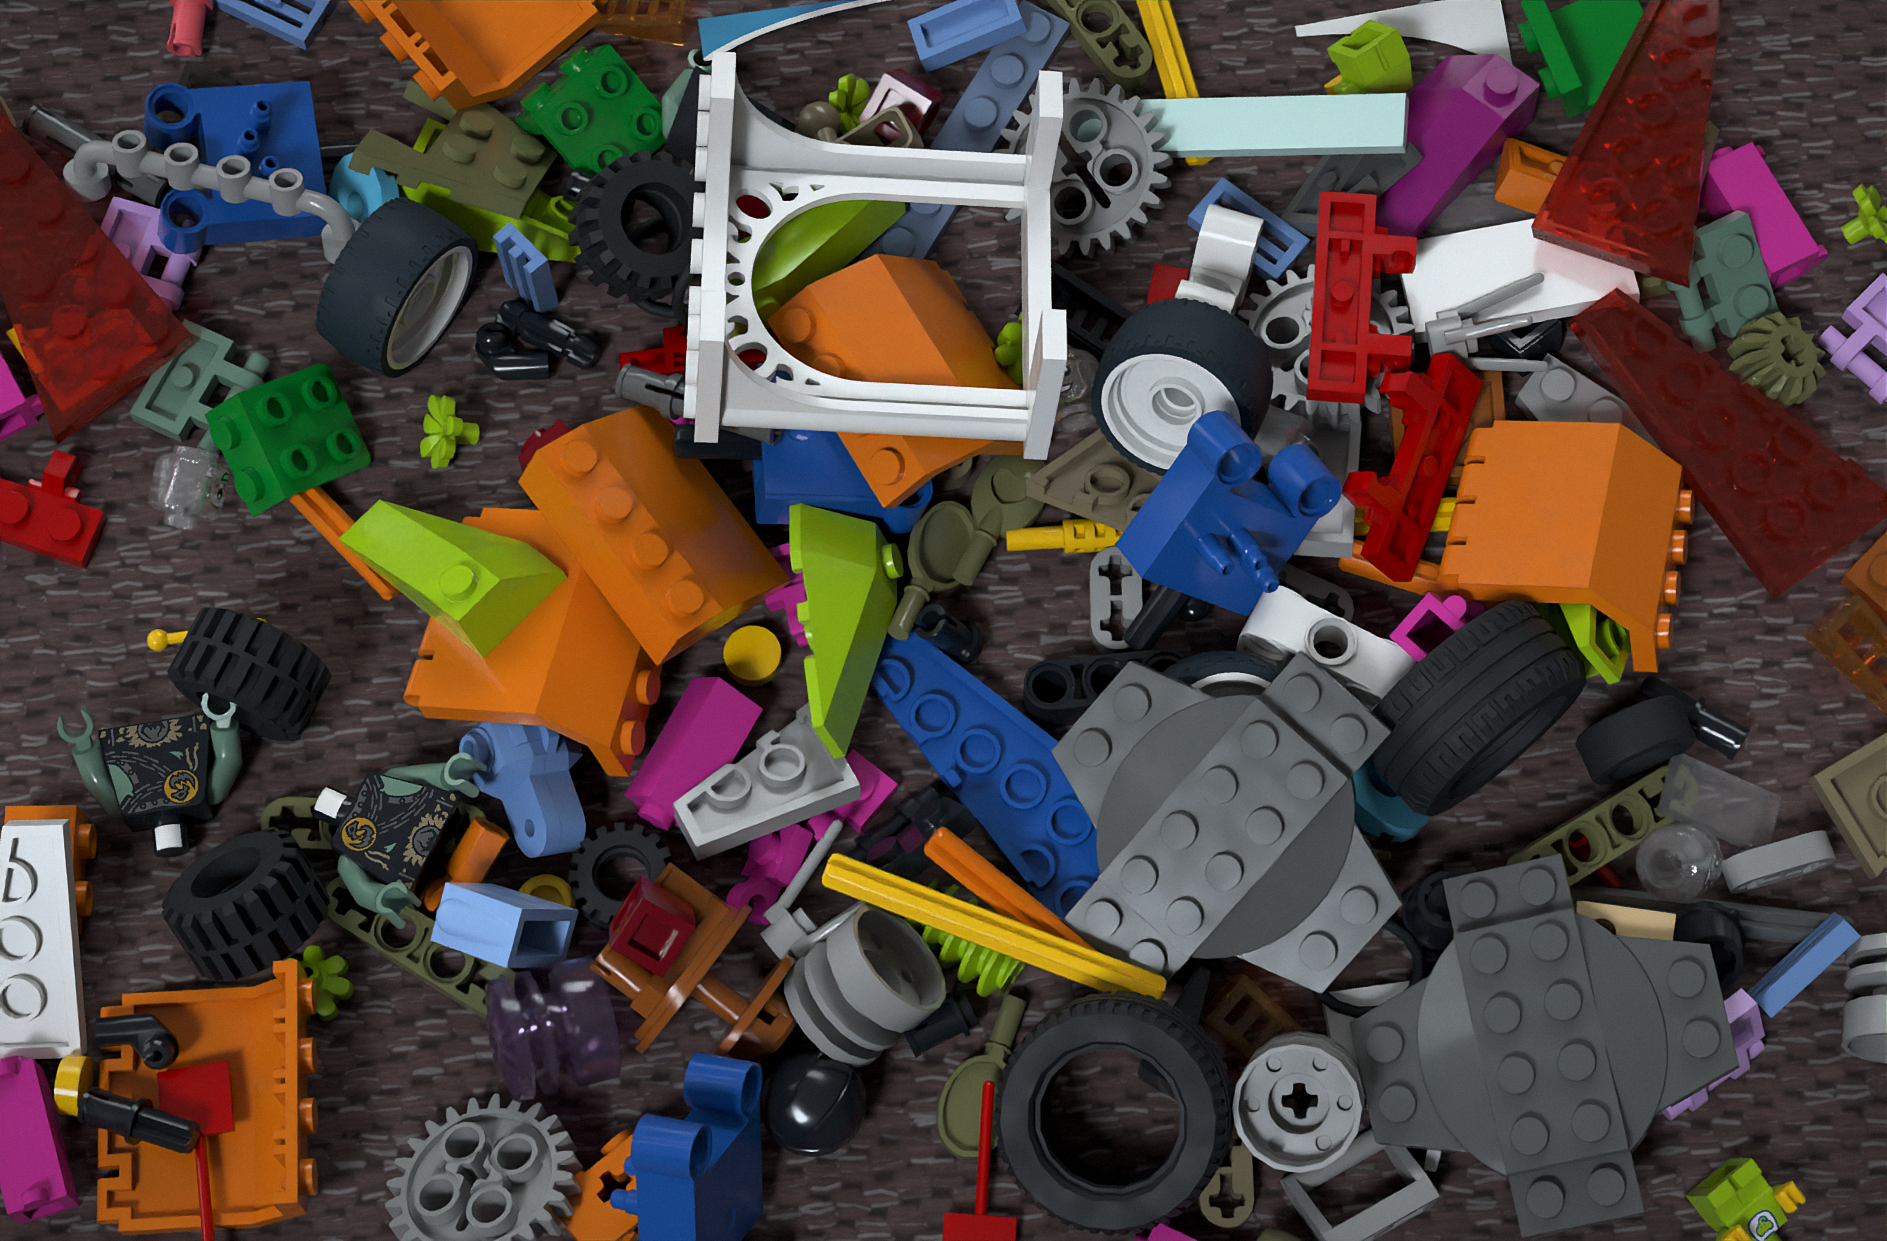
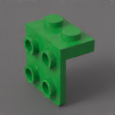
(1578, 46)
(594, 111)
(287, 437)

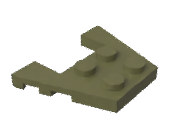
(476, 156)

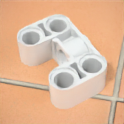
(1223, 259)
(1290, 624)

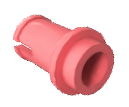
(188, 26)

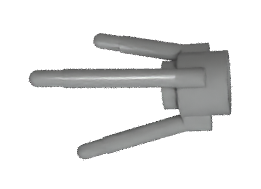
(1460, 336)
(797, 931)

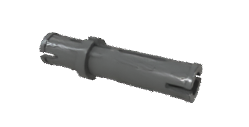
(67, 138)
(643, 387)

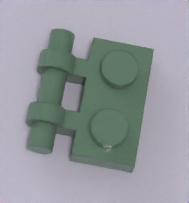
(1734, 279)
(181, 388)

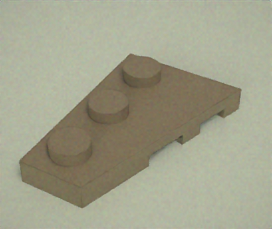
(1094, 483)
(1856, 801)

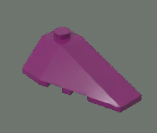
(1459, 128)

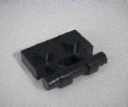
(900, 840)

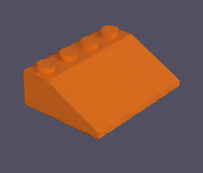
(651, 529)

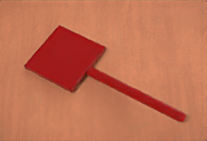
(204, 1097)
(980, 1225)

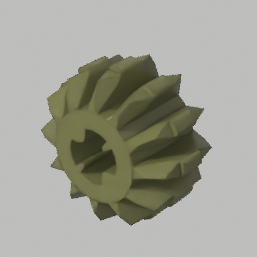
(1777, 359)

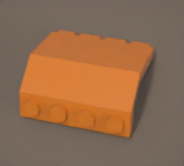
(478, 47)
(900, 326)
(1572, 522)
(559, 669)
(263, 1166)

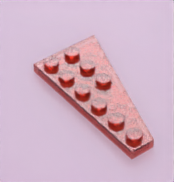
(1640, 157)
(72, 296)
(1747, 459)

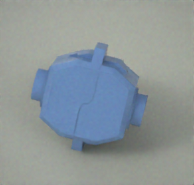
(533, 780)

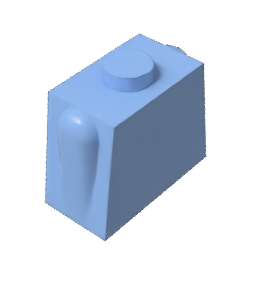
(503, 925)

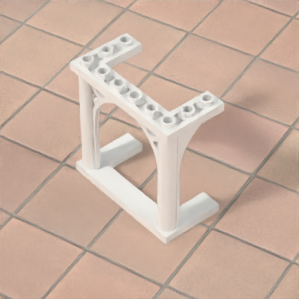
(760, 158)

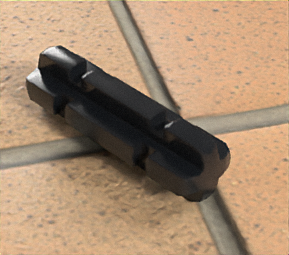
(549, 334)

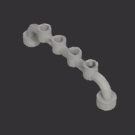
(89, 180)

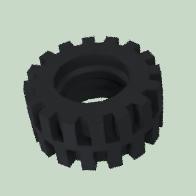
(598, 852)

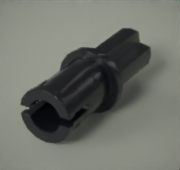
(1708, 725)
(137, 1121)

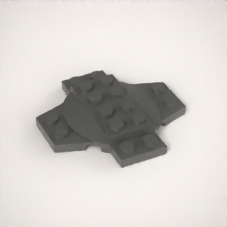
(1228, 824)
(1544, 1046)

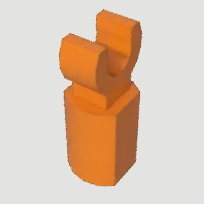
(471, 858)

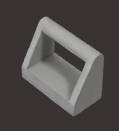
(1376, 1220)

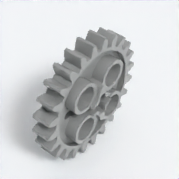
(1121, 140)
(1287, 317)
(486, 1176)

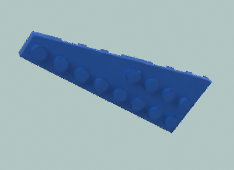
(993, 766)

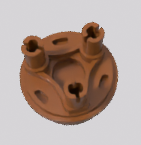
(755, 1024)

